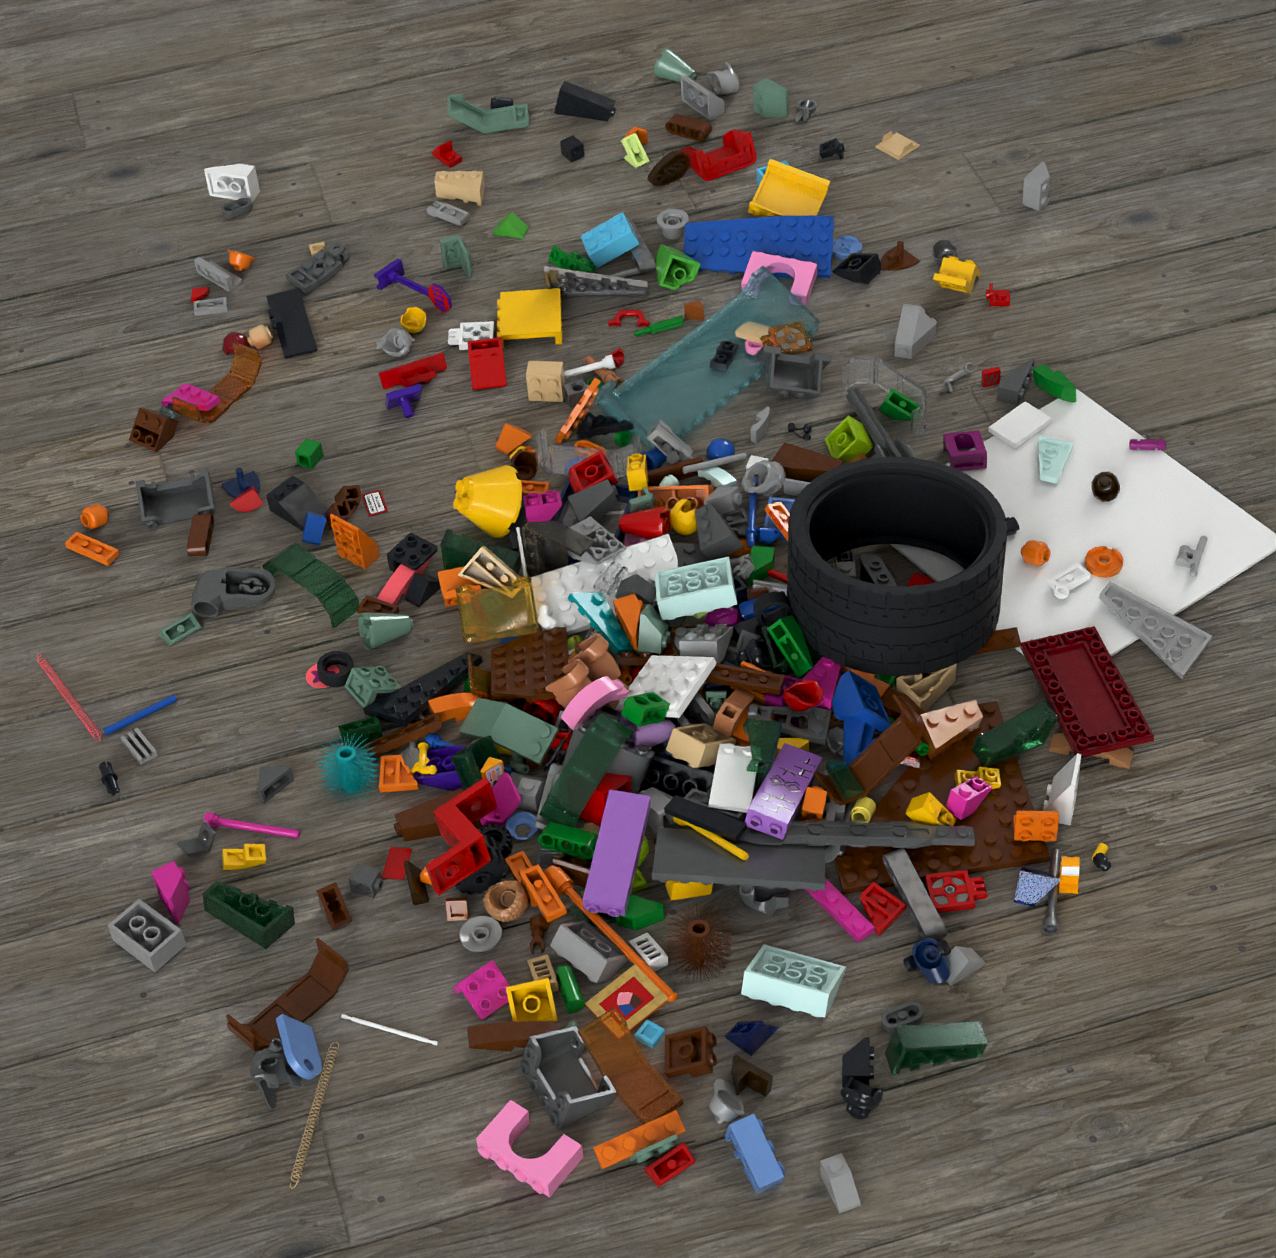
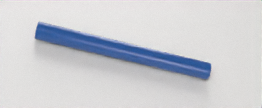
(139, 715)

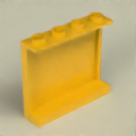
(788, 192)
(530, 314)

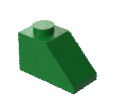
(898, 406)

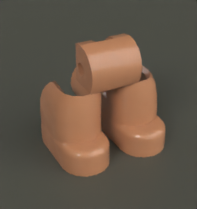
(584, 669)

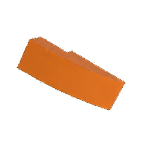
(452, 706)

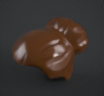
(525, 464)

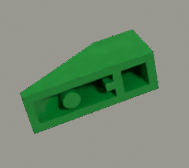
(792, 644)

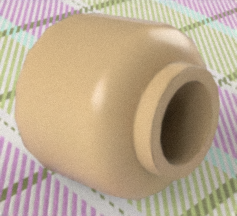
(260, 336)

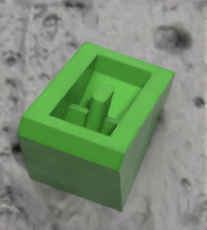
(511, 227)

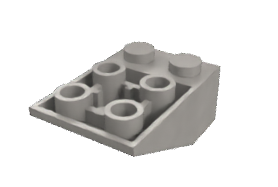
(605, 543)
(706, 641)

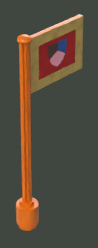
(636, 991)

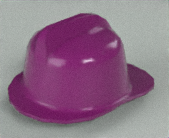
(727, 616)

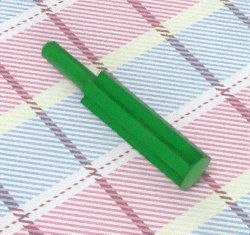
(661, 326)

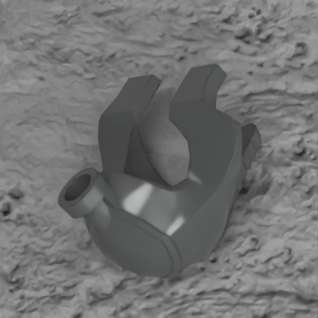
(757, 898)
(271, 1070)

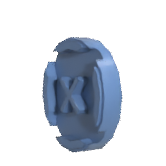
(845, 246)

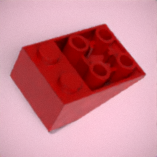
(486, 363)

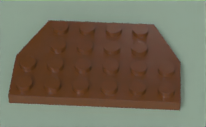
(529, 665)

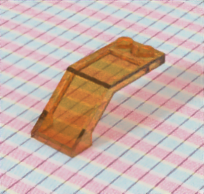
(629, 1072)

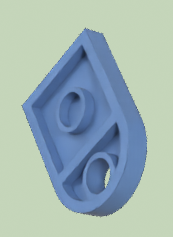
(299, 1047)

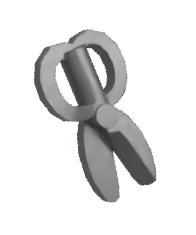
(805, 110)

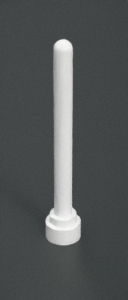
(607, 362)

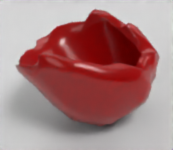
(803, 695)

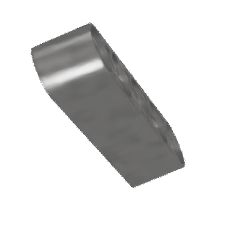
(641, 255)
(914, 895)

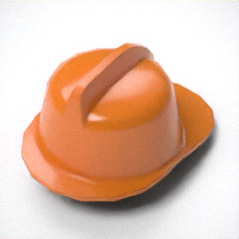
(240, 260)

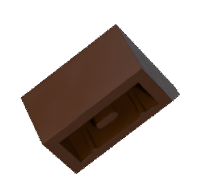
(152, 429)

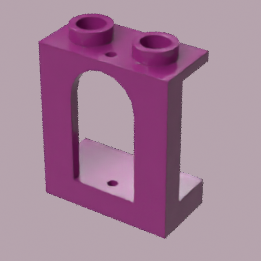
(965, 459)

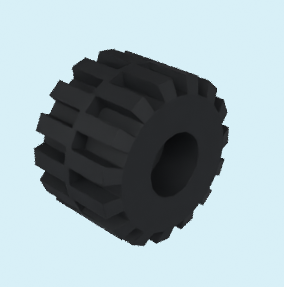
(488, 874)

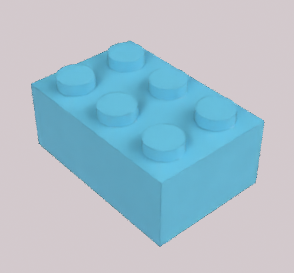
(609, 240)

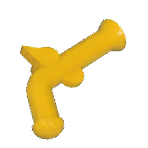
(423, 760)

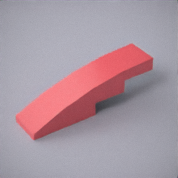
(399, 583)

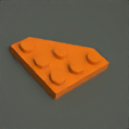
(579, 411)

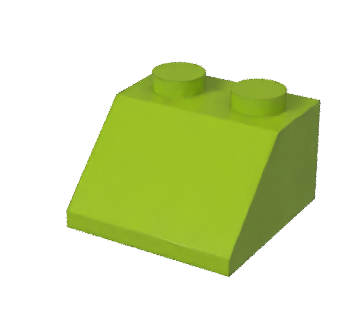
(848, 440)

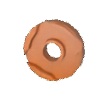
(1100, 569)

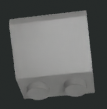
(1036, 188)

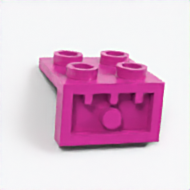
(484, 989)

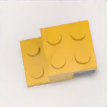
(957, 274)

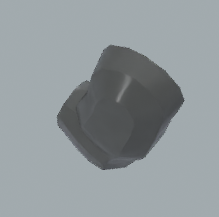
(231, 590)

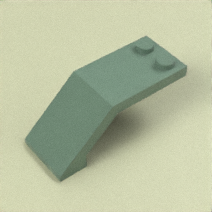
(487, 120)
(510, 729)

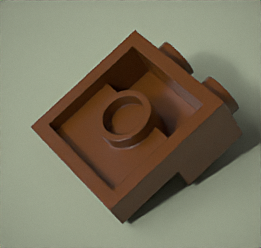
(690, 1052)

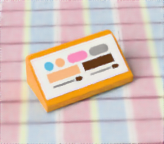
(492, 770)

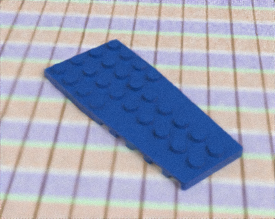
(729, 243)

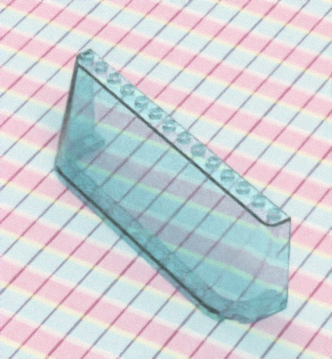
(681, 384)

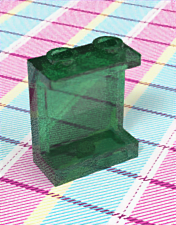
(472, 758)

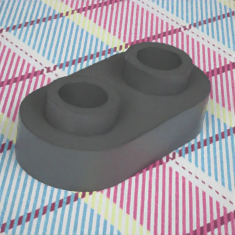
(236, 207)
(900, 1016)

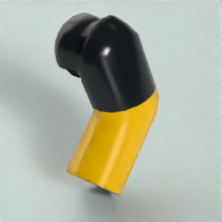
(1099, 857)

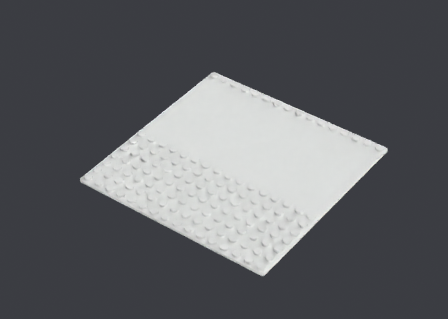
(1147, 523)

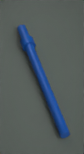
(751, 531)

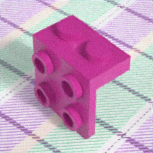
(507, 800)

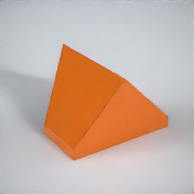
(511, 438)

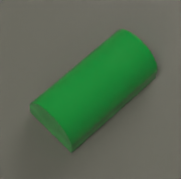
(569, 989)

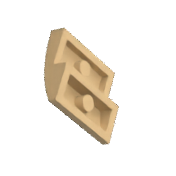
(752, 331)

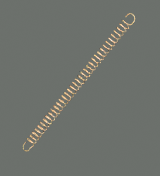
(315, 1111)

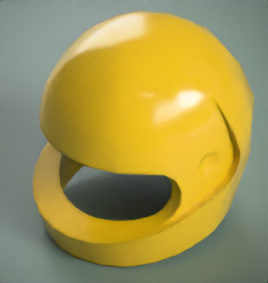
(683, 521)

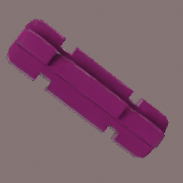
(1147, 444)

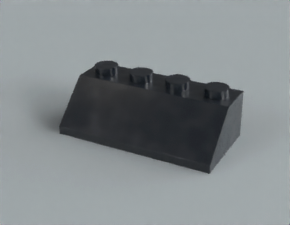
(676, 776)

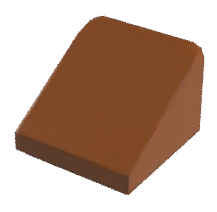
(694, 310)

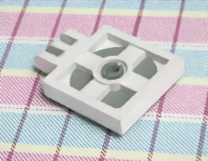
(470, 332)

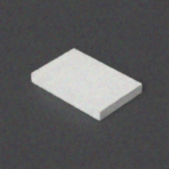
(1020, 424)

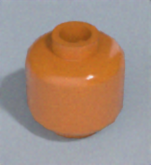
(94, 516)
(1035, 553)

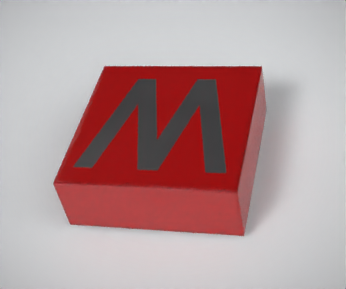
(990, 377)

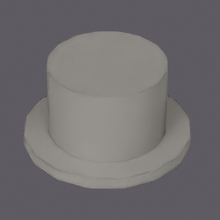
(672, 223)

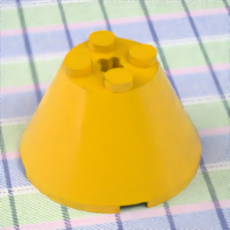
(490, 499)

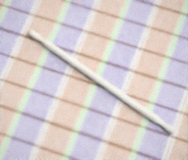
(521, 552)
(395, 1031)

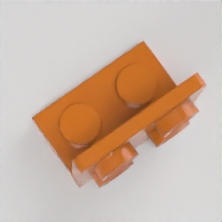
(450, 581)
(1036, 825)

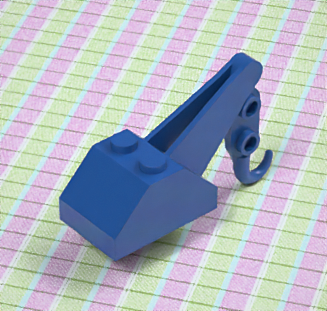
(862, 711)

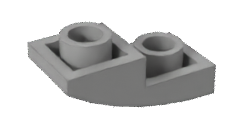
(761, 427)

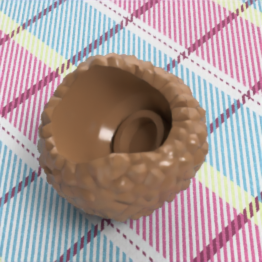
(506, 900)

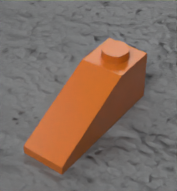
(628, 613)

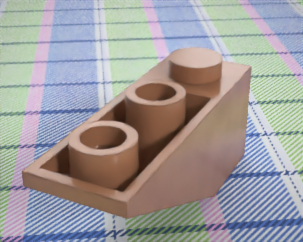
(733, 711)

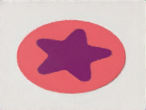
(313, 679)

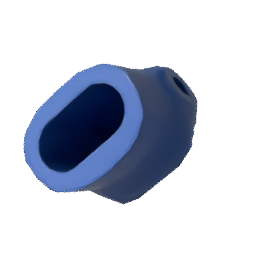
(768, 535)

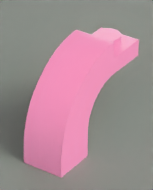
(592, 699)

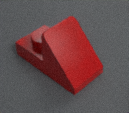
(447, 155)

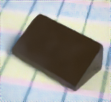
(417, 888)

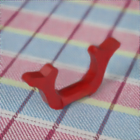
(629, 313)

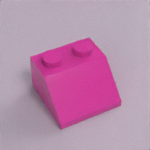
(172, 889)

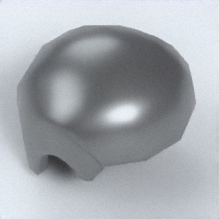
(942, 249)

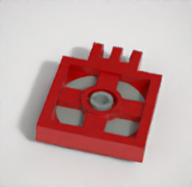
(954, 890)

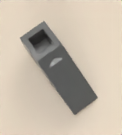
(1014, 384)

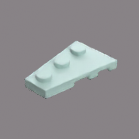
(1052, 458)

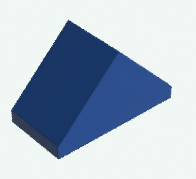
(313, 528)

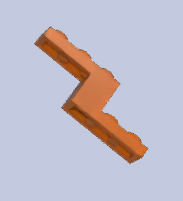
(537, 886)

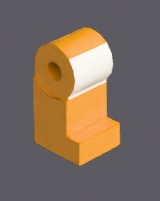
(1069, 874)

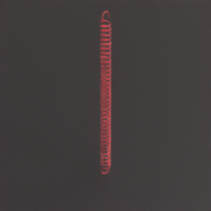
(64, 696)

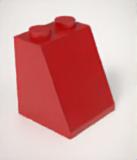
(596, 805)

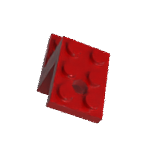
(467, 844)

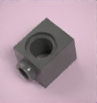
(366, 880)

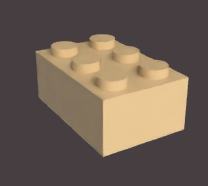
(697, 744)

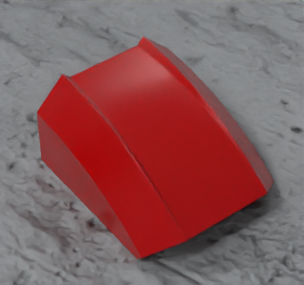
(591, 472)

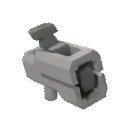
(668, 443)

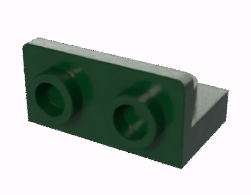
(367, 727)

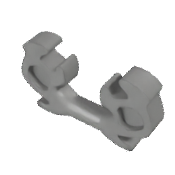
(743, 566)

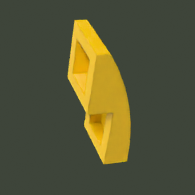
(249, 856)

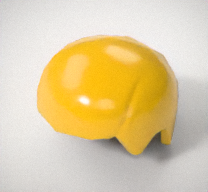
(413, 320)

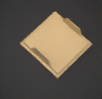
(896, 145)

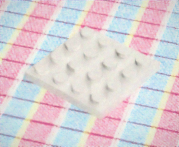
(672, 679)

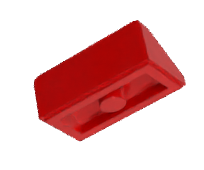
(669, 1164)

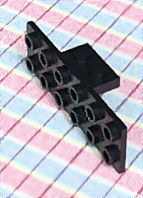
(291, 323)

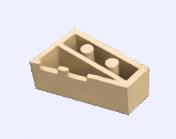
(460, 185)
(488, 570)
(928, 687)

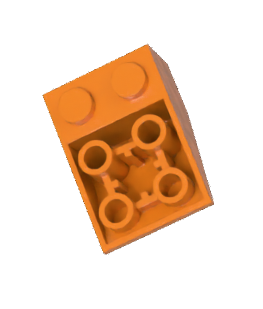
(353, 543)

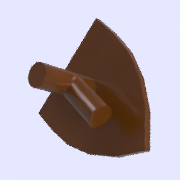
(897, 258)

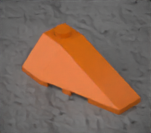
(670, 495)

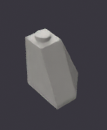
(914, 331)
(657, 815)

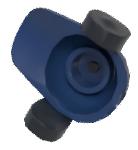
(931, 959)

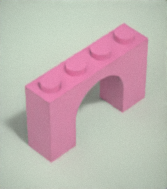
(802, 272)
(542, 1173)

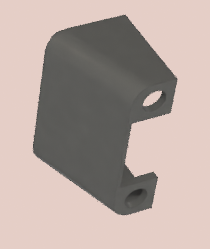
(628, 761)
(561, 1077)

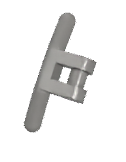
(1191, 558)

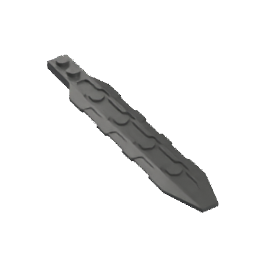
(863, 834)

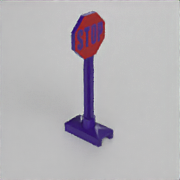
(393, 273)

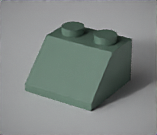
(770, 99)
(652, 631)

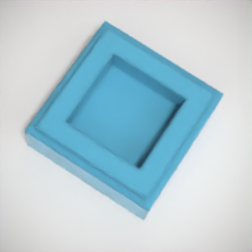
(649, 1034)

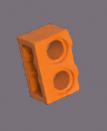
(814, 803)

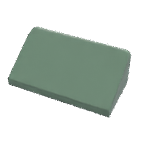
(180, 629)

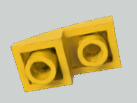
(989, 775)

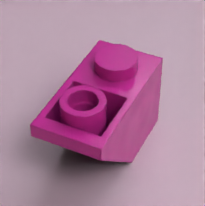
(967, 797)

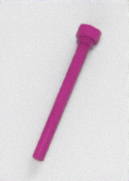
(214, 821)

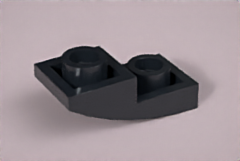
(724, 355)

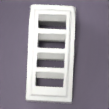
(655, 963)

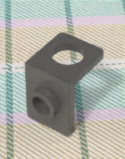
(200, 844)

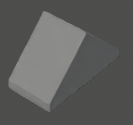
(962, 963)

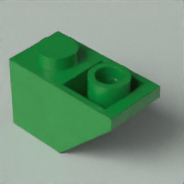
(763, 561)
(641, 913)

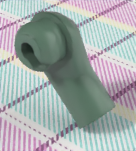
(518, 765)

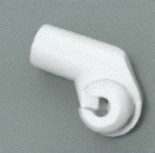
(543, 618)

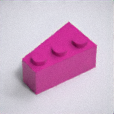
(827, 675)

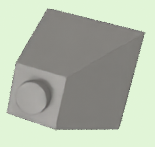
(530, 790)

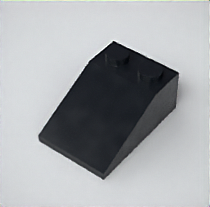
(292, 501)

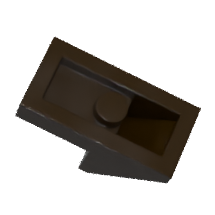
(749, 1075)

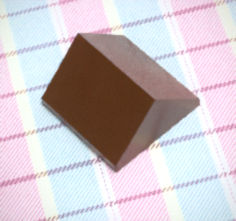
(574, 867)

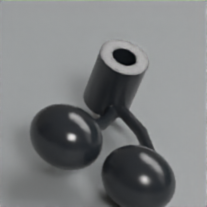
(806, 428)

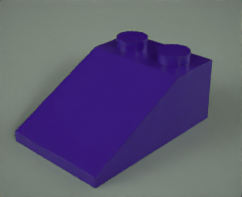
(446, 774)

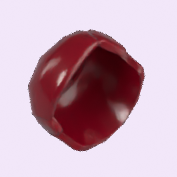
(234, 337)

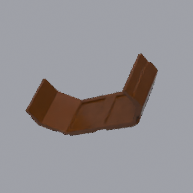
(882, 755)
(298, 1002)

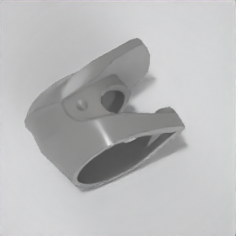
(728, 80)

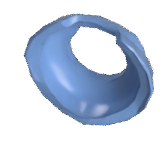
(518, 819)

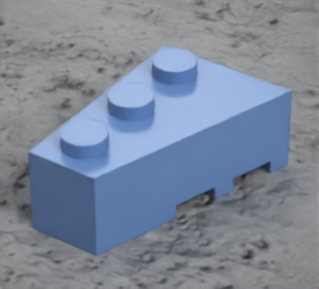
(755, 1153)

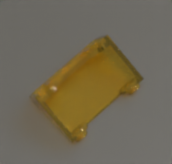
(497, 611)

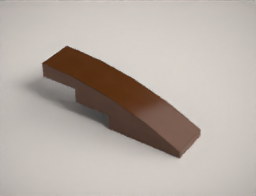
(507, 1035)

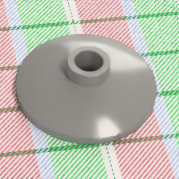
(479, 927)

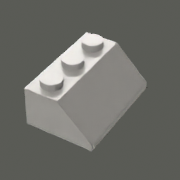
(701, 98)
(588, 950)

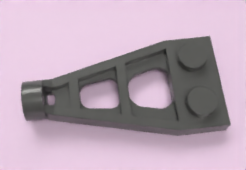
(817, 725)

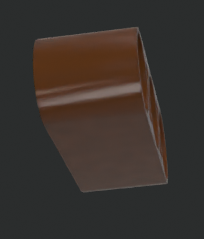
(688, 127)
(200, 535)

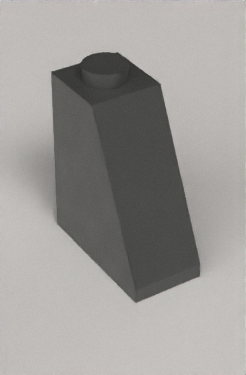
(594, 501)

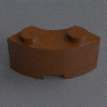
(345, 503)

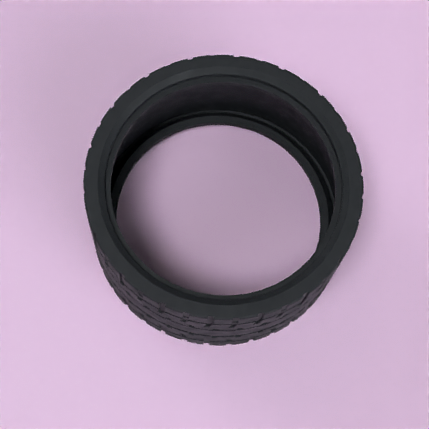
(896, 626)

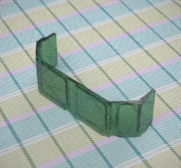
(317, 579)
(585, 771)

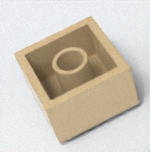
(545, 381)

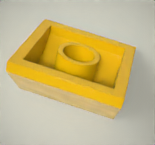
(531, 1001)

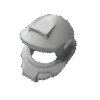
(769, 481)

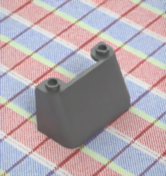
(175, 499)

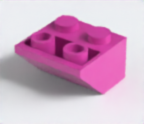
(542, 506)

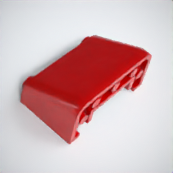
(734, 155)

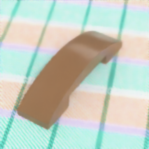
(1119, 757)

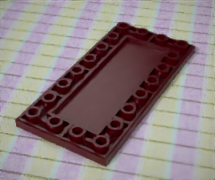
(1086, 692)

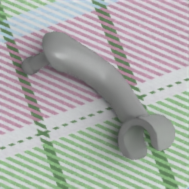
(957, 375)

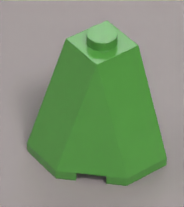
(674, 267)

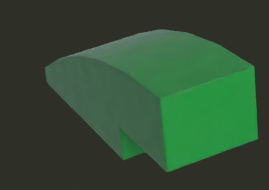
(1054, 383)

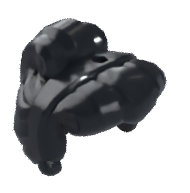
(754, 654)
(860, 1098)

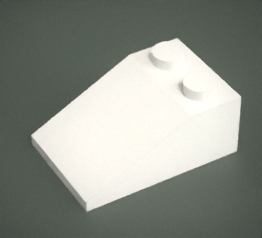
(233, 181)
(1064, 791)

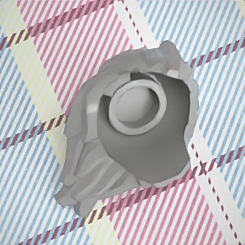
(396, 342)

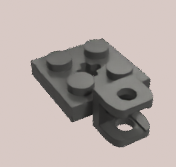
(328, 260)

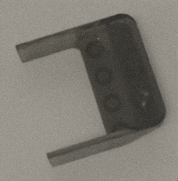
(548, 543)

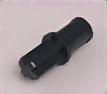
(109, 778)

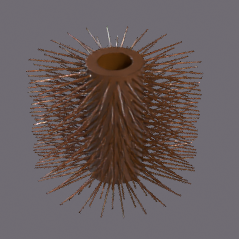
(698, 943)

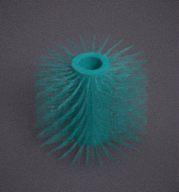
(349, 770)

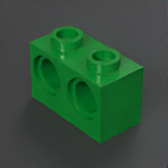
(645, 709)

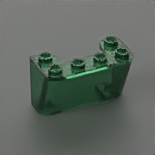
(763, 743)

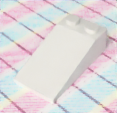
(732, 783)

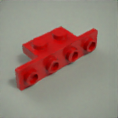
(413, 372)

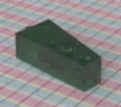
(459, 550)
(1015, 735)
(248, 914)
(934, 1044)

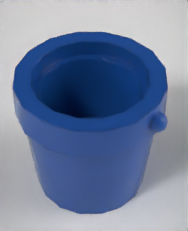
(654, 458)

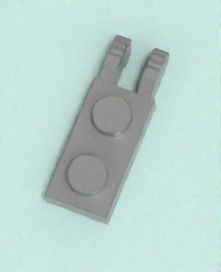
(448, 213)

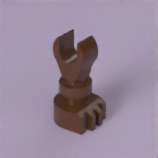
(538, 926)

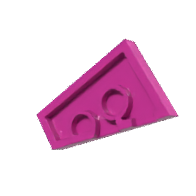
(193, 395)

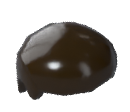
(1105, 486)

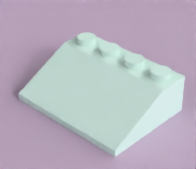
(695, 588)
(792, 980)

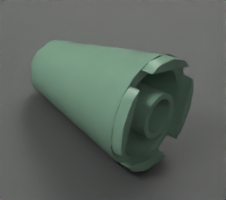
(672, 66)
(382, 628)

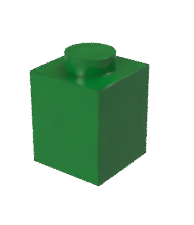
(309, 453)

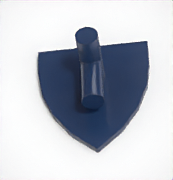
(241, 483)

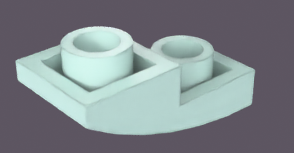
(717, 476)

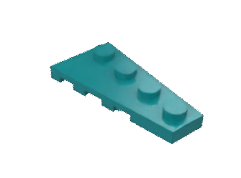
(602, 619)

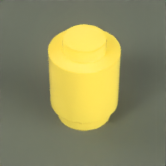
(863, 809)

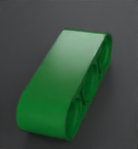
(568, 840)

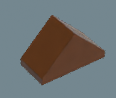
(333, 906)

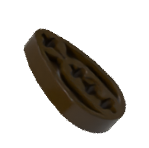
(669, 169)

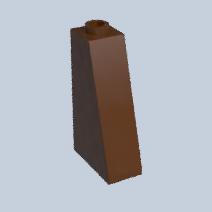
(803, 463)
(420, 820)

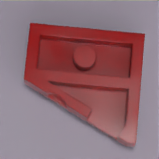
(881, 907)

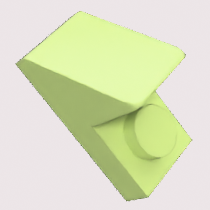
(635, 151)

